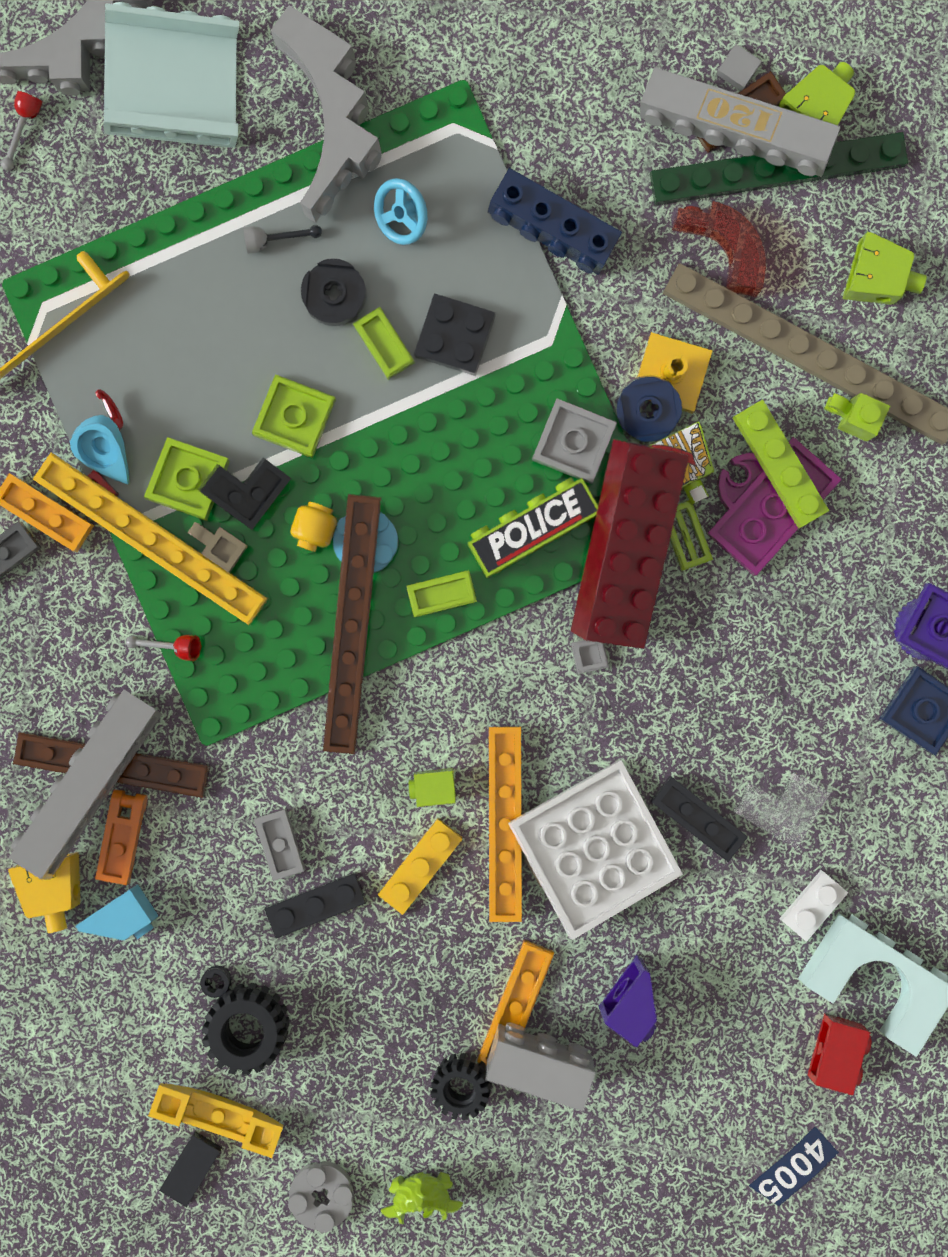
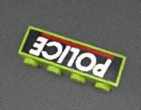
(534, 527)

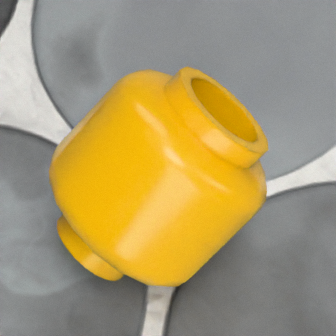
(313, 526)

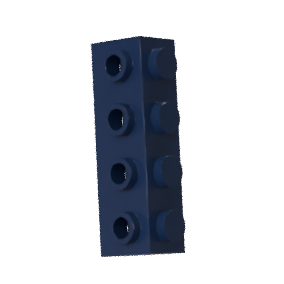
(553, 222)

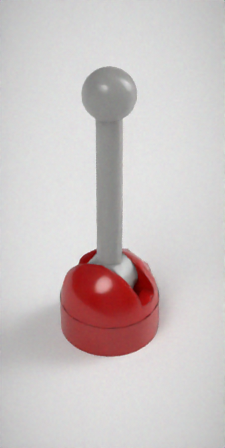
(27, 108)
(185, 647)

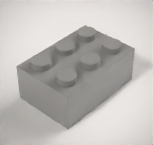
(540, 1066)

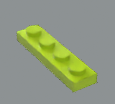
(780, 464)

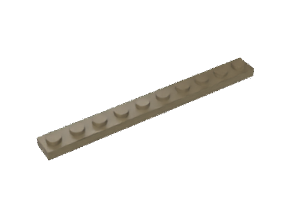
(807, 351)

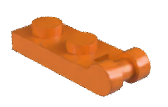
(120, 838)

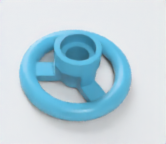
(405, 209)

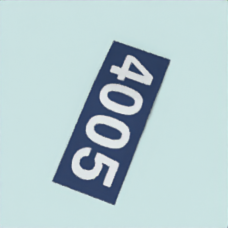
(795, 1168)

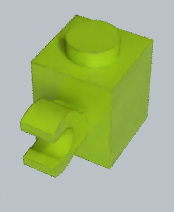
(860, 415)

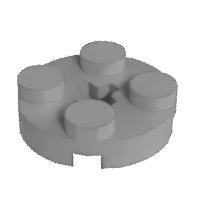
(321, 1215)

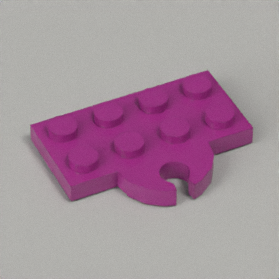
(755, 515)

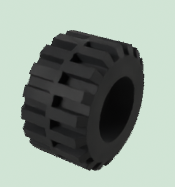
(234, 1052)

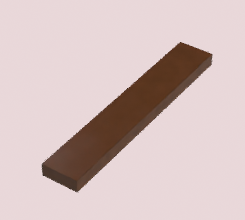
(142, 771)

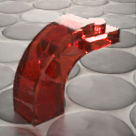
(737, 239)

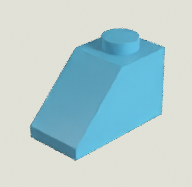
(122, 917)

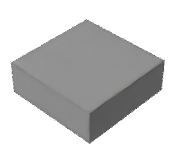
(738, 67)
(589, 656)

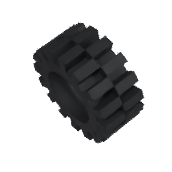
(456, 1102)

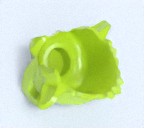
(420, 1194)

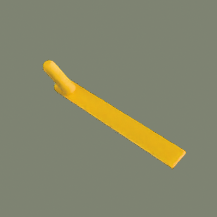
(105, 288)

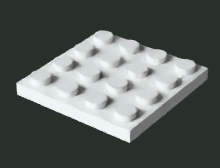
(595, 849)

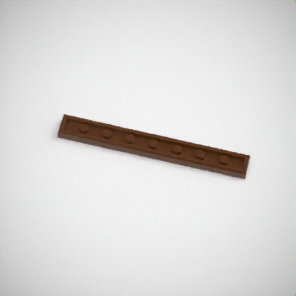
(351, 623)

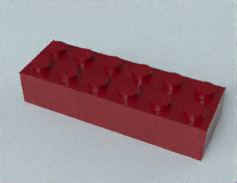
(629, 544)

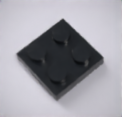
(454, 334)

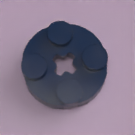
(663, 420)

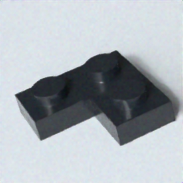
(249, 499)

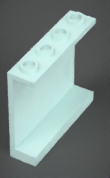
(170, 75)

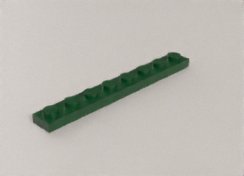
(756, 173)

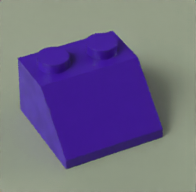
(630, 1004)

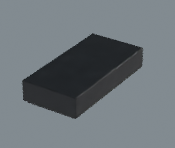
(190, 1169)

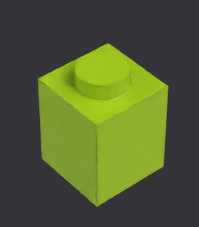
(433, 787)

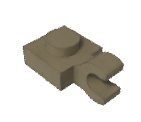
(221, 547)

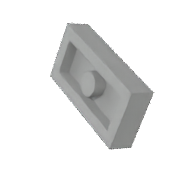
(279, 844)

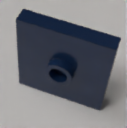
(920, 711)

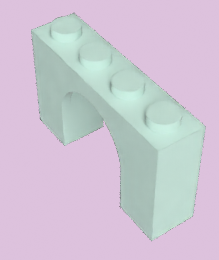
(922, 991)

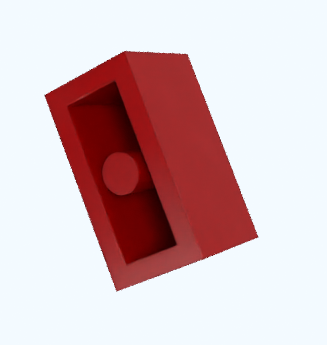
(839, 1054)

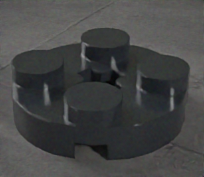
(321, 278)

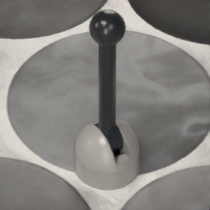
(257, 239)

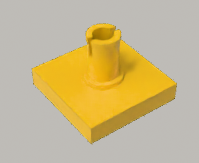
(678, 363)

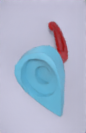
(100, 443)

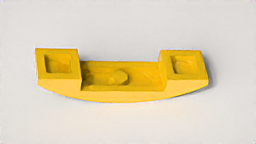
(217, 1115)

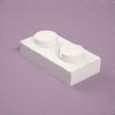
(813, 905)

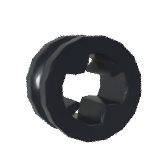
(225, 975)

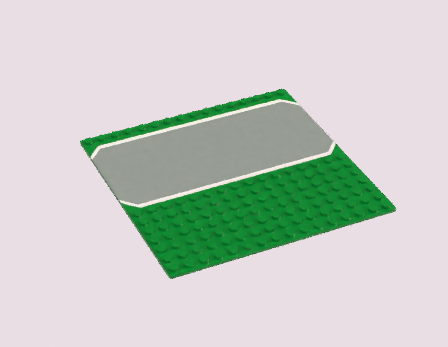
(207, 329)

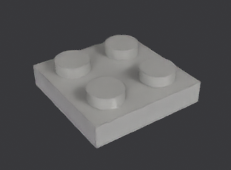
(574, 441)

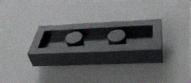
(699, 818)
(315, 905)

